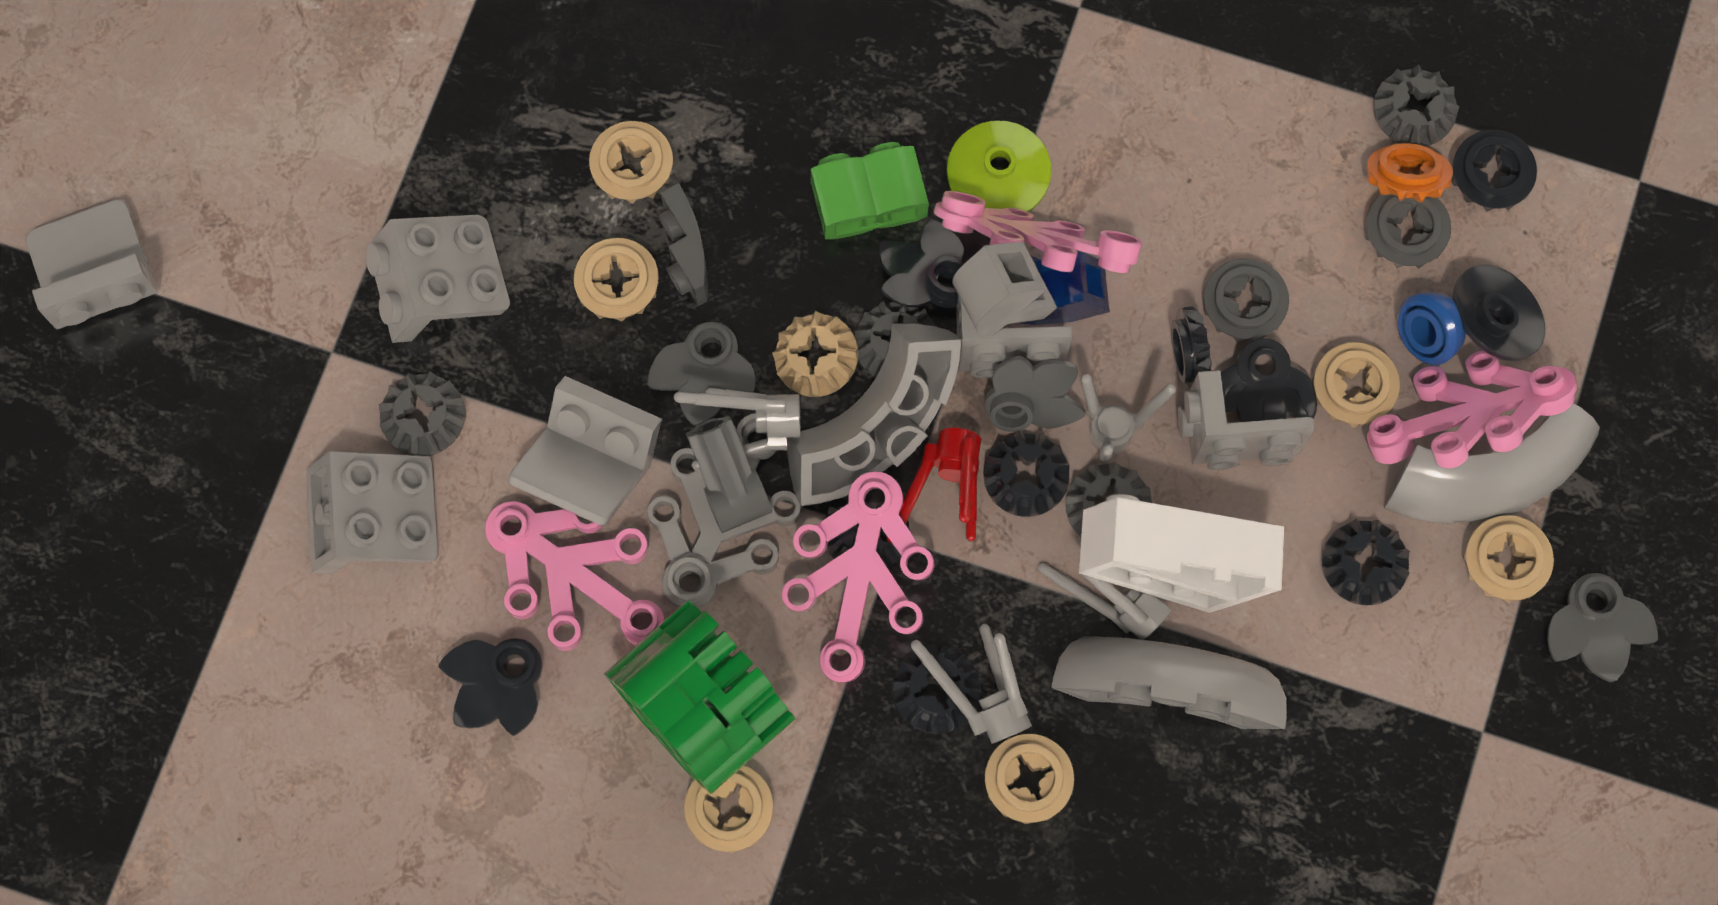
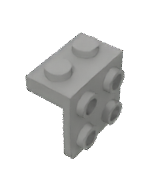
(89, 264)
(435, 272)
(1225, 443)

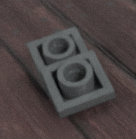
(687, 254)

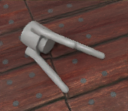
(774, 415)
(1113, 424)
(1131, 610)
(1002, 711)

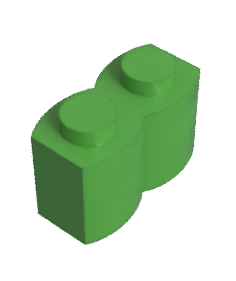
(869, 190)

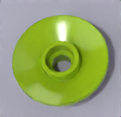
(1017, 186)

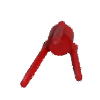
(956, 462)

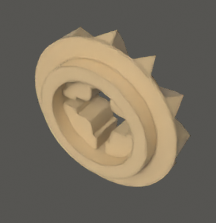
(638, 140)
(596, 266)
(1348, 361)
(831, 370)
(1525, 542)
(1037, 754)
(738, 833)

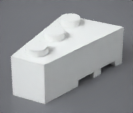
(1181, 553)

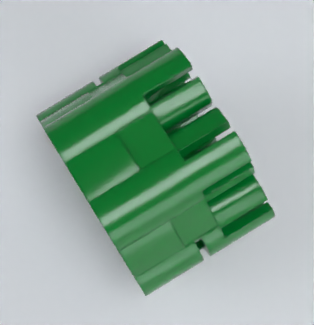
(698, 712)

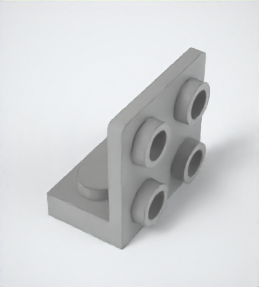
(985, 353)
(588, 453)
(370, 509)

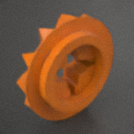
(1409, 171)

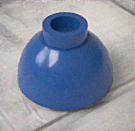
(1431, 327)

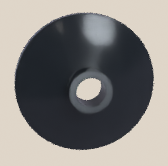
(1499, 313)

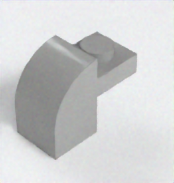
(1002, 288)

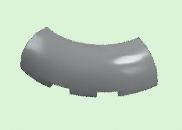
(884, 422)
(1495, 481)
(1174, 676)

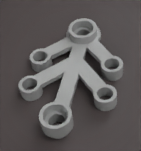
(700, 559)

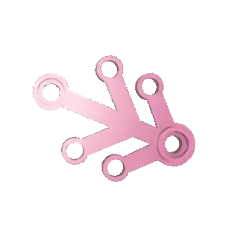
(1056, 239)
(1534, 393)
(566, 567)
(861, 567)

